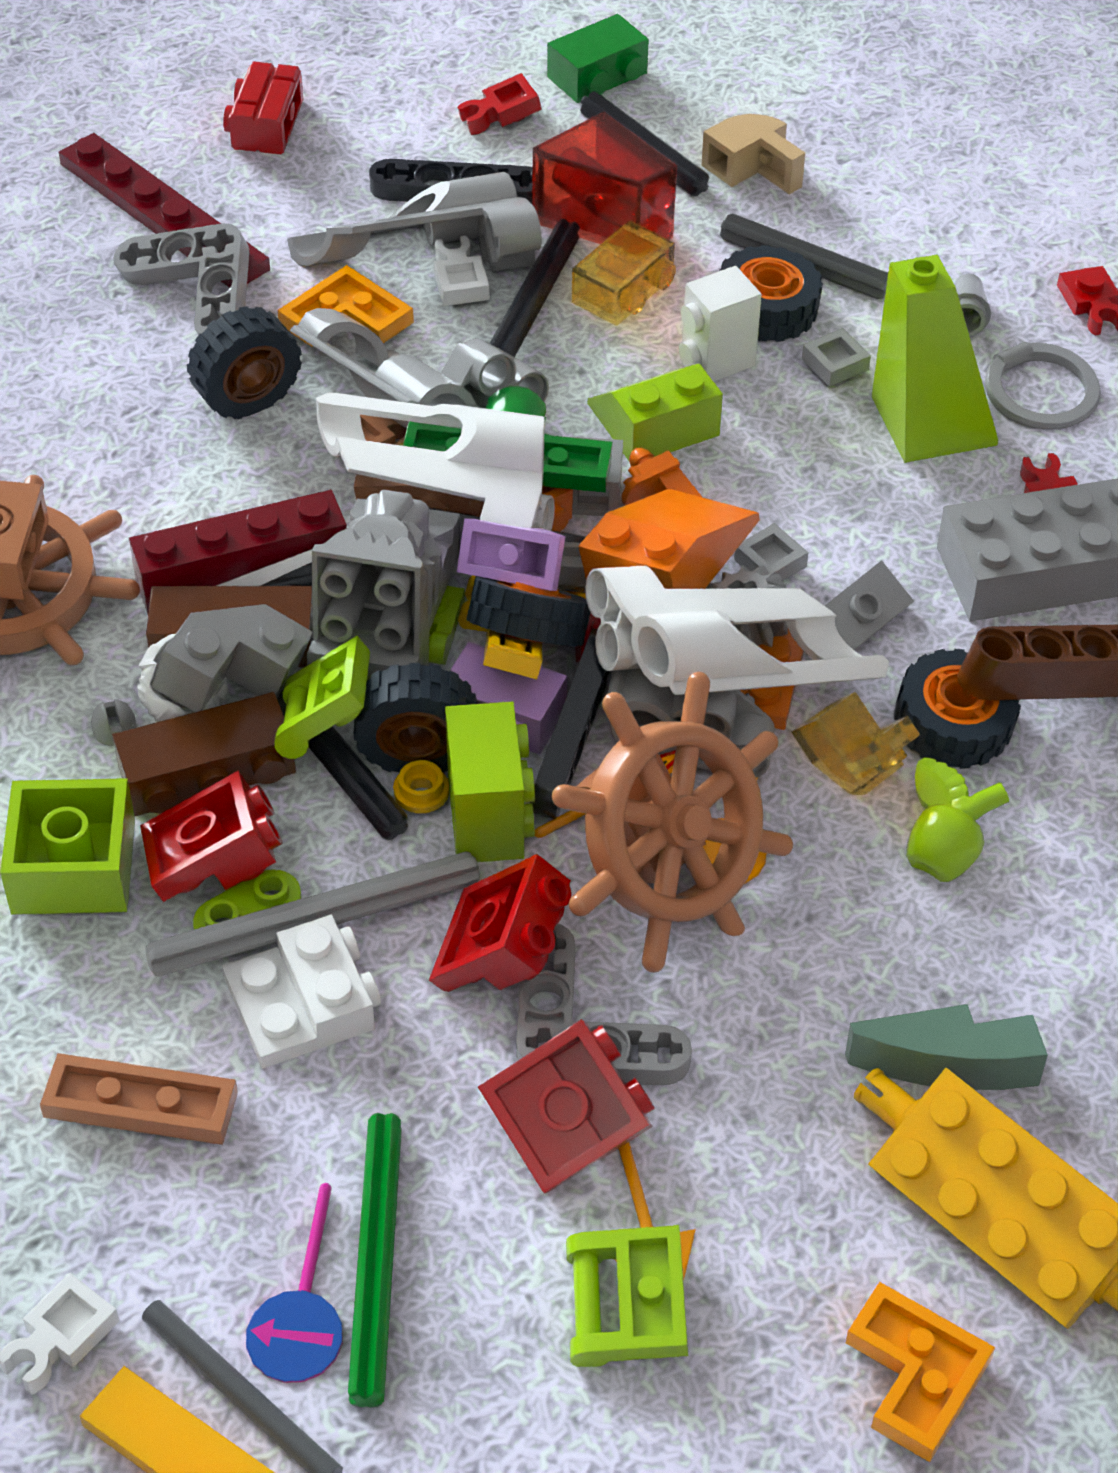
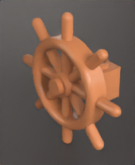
(23, 527)
(650, 823)

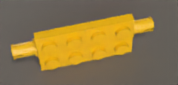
(999, 1192)

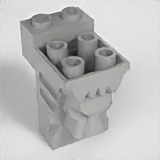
(383, 579)

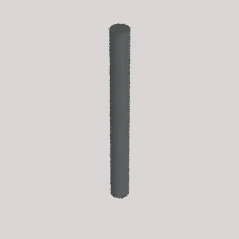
(239, 1390)

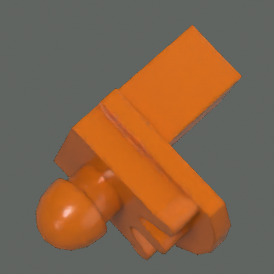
(654, 475)

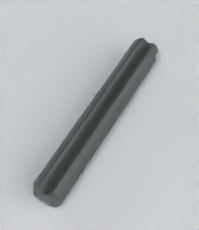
(831, 265)

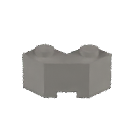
(241, 643)

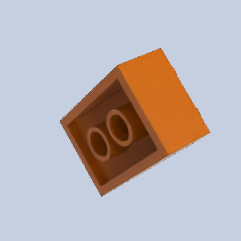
(671, 533)

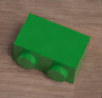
(597, 57)

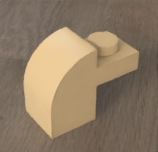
(752, 146)

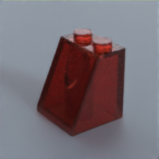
(603, 180)

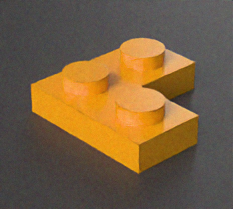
(356, 297)
(934, 1365)

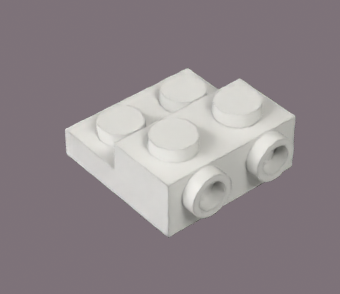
(303, 992)

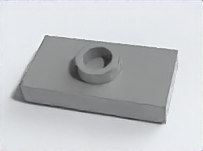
(868, 605)

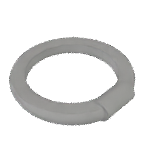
(1044, 352)

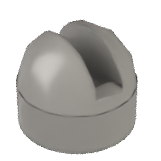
(101, 724)

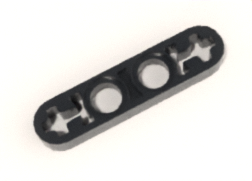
(422, 171)
(571, 729)

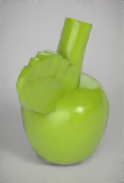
(946, 833)

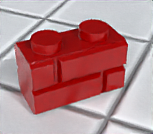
(264, 108)

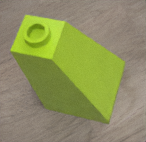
(927, 366)

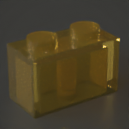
(623, 273)

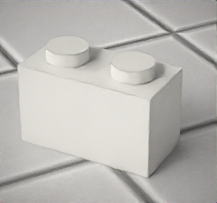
(720, 323)

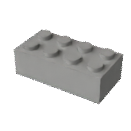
(1032, 549)

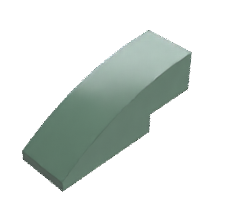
(926, 1042)

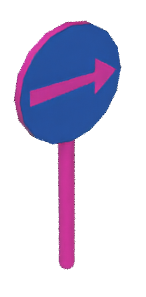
(297, 1331)

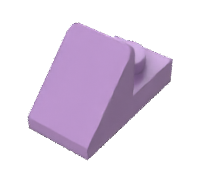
(511, 553)

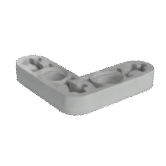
(201, 262)
(541, 1025)

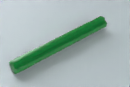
(375, 1262)

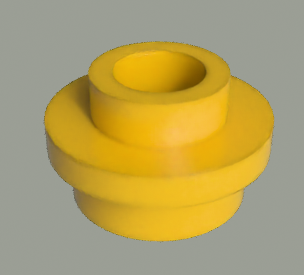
(421, 775)

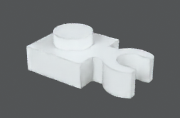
(460, 275)
(60, 1326)

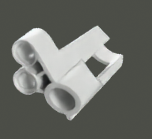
(492, 461)
(694, 631)

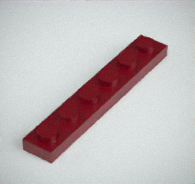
(143, 194)

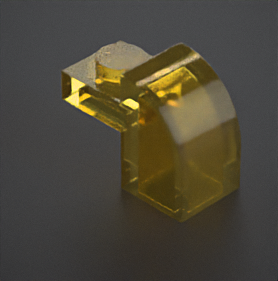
(852, 747)

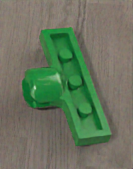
(567, 460)

